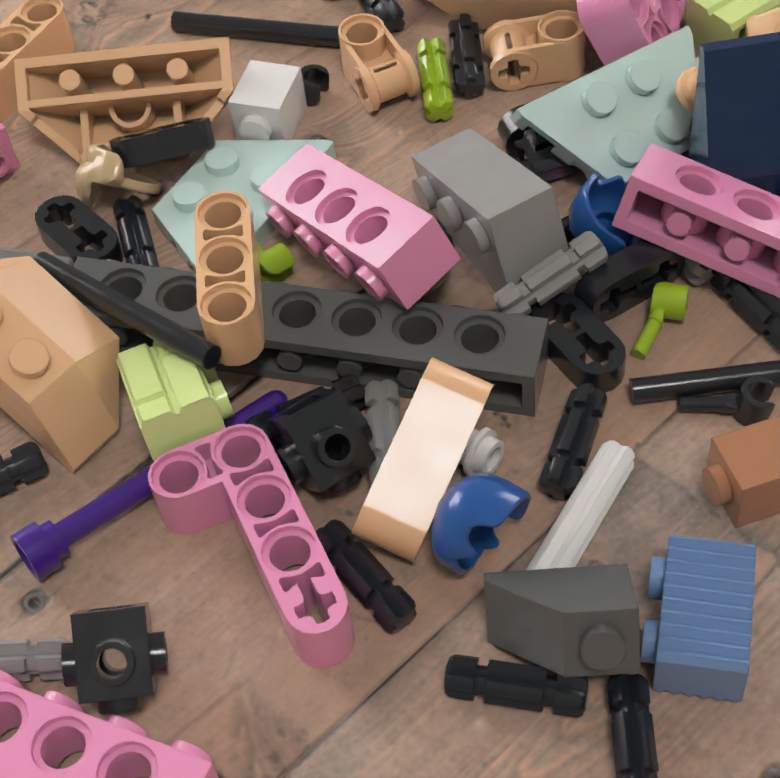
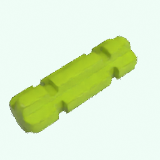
(435, 79)

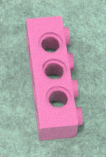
(704, 217)
(358, 226)
(112, 748)

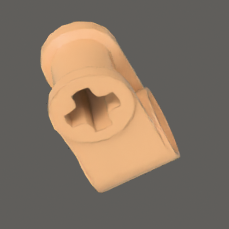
(542, 50)
(375, 61)

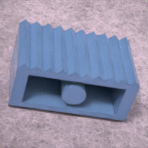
(704, 618)

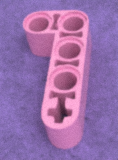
(627, 25)
(242, 479)

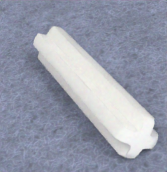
(585, 508)

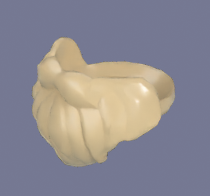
(108, 169)

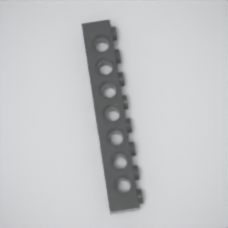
(335, 333)

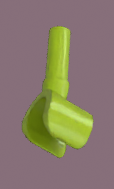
(275, 263)
(667, 302)

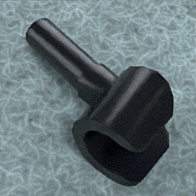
(315, 80)
(747, 406)

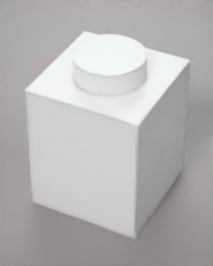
(268, 102)

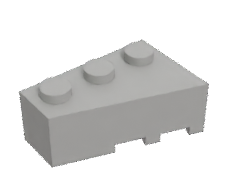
(490, 206)

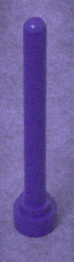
(47, 544)

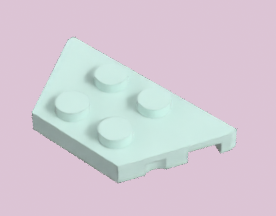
(618, 110)
(227, 166)

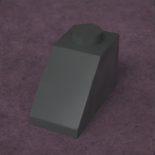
(566, 618)

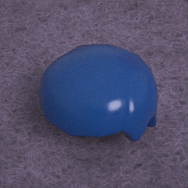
(595, 211)
(468, 516)

